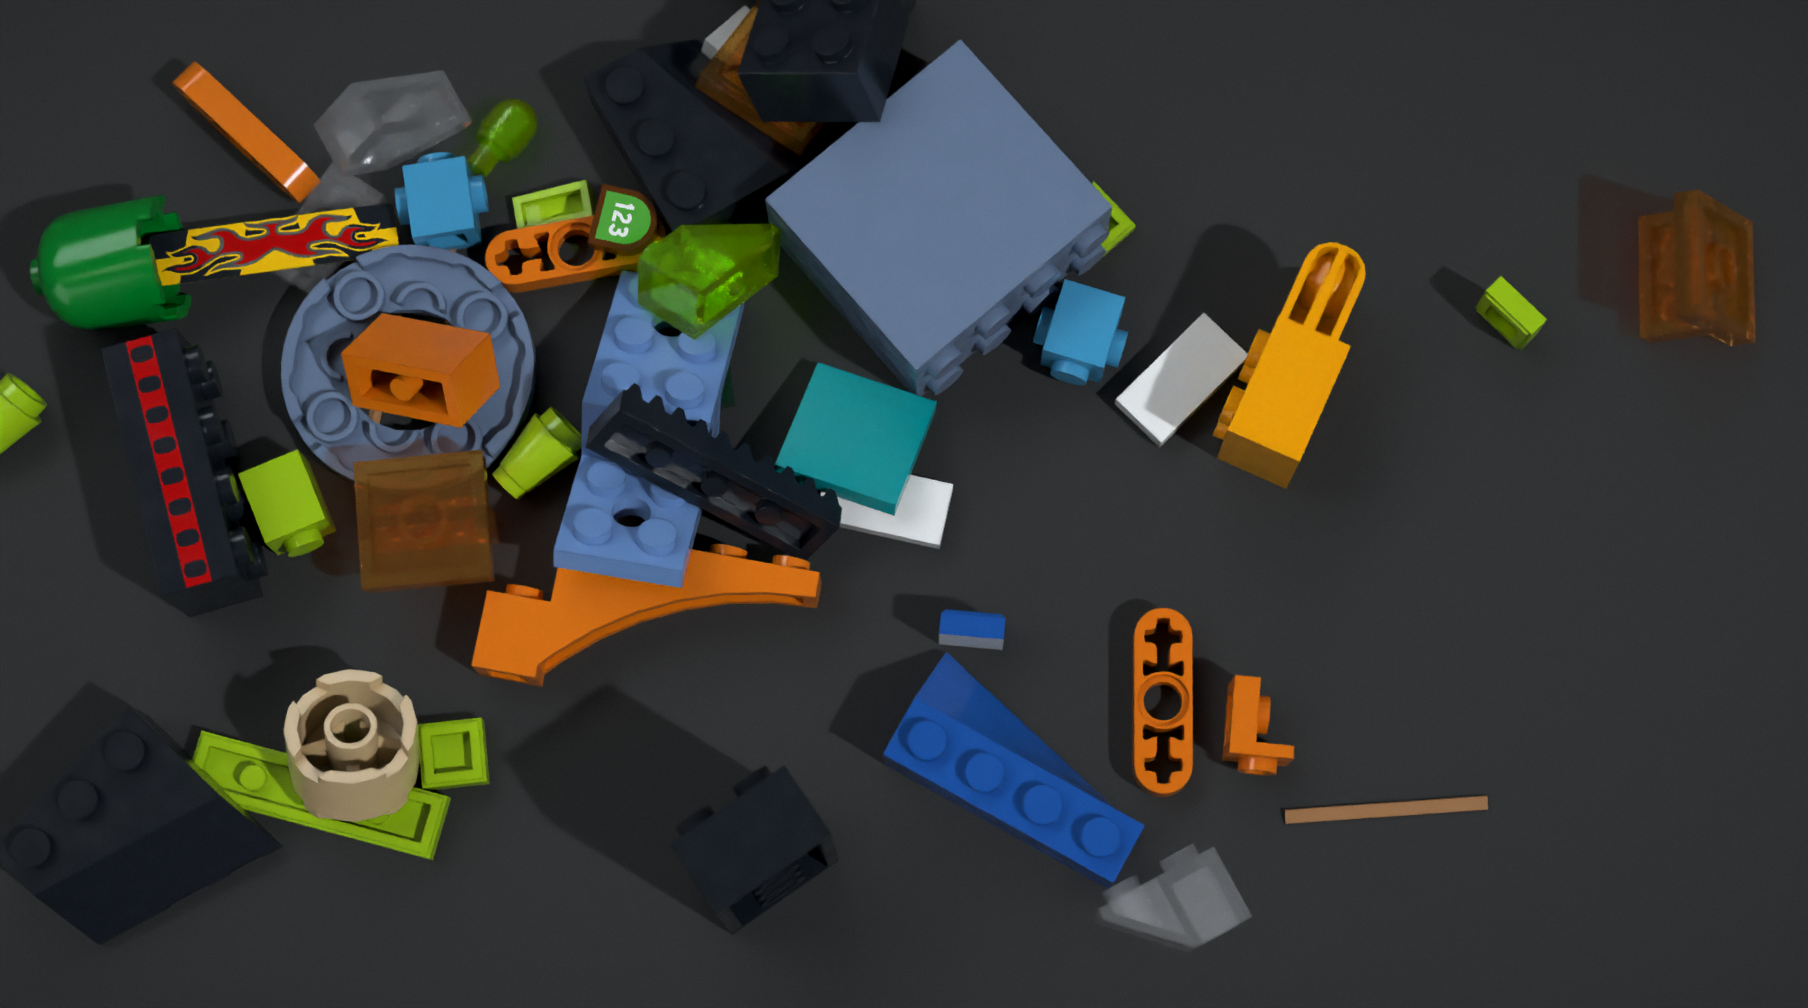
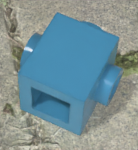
(442, 201)
(1081, 333)

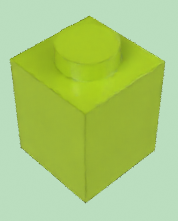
(288, 504)

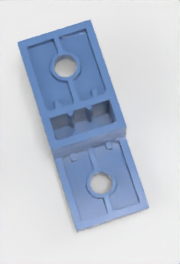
(685, 376)

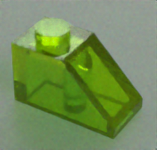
(706, 272)

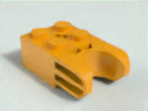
(1292, 368)

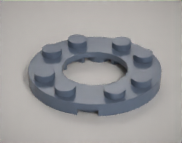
(394, 283)

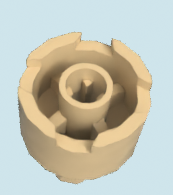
(352, 747)

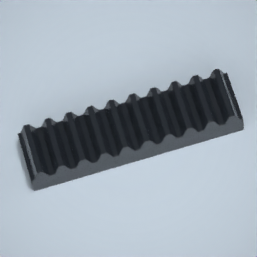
(715, 474)

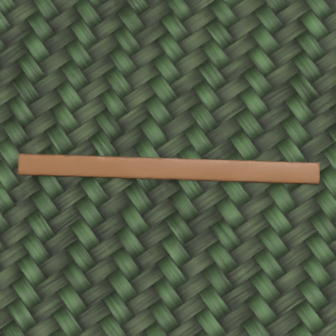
(1386, 809)

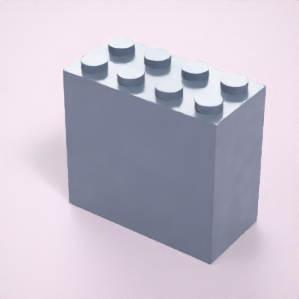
(940, 221)

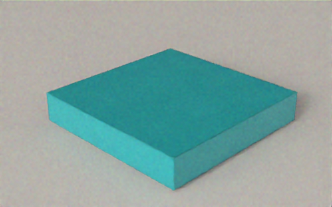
(856, 437)

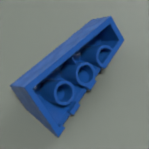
(995, 767)

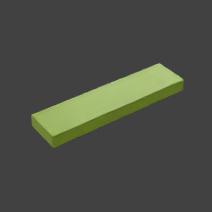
(263, 785)

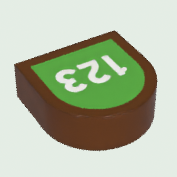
(623, 222)

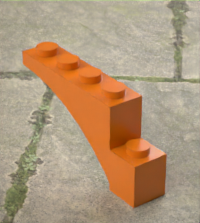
(529, 637)

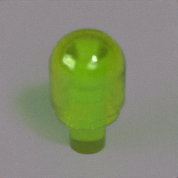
(503, 135)

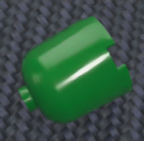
(102, 269)

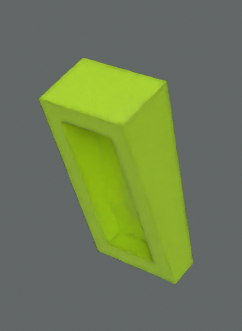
(555, 204)

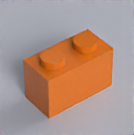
(421, 370)

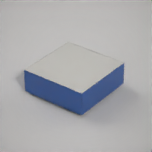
(972, 629)

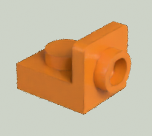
(1245, 718)

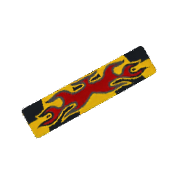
(273, 244)

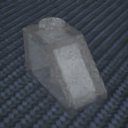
(390, 121)

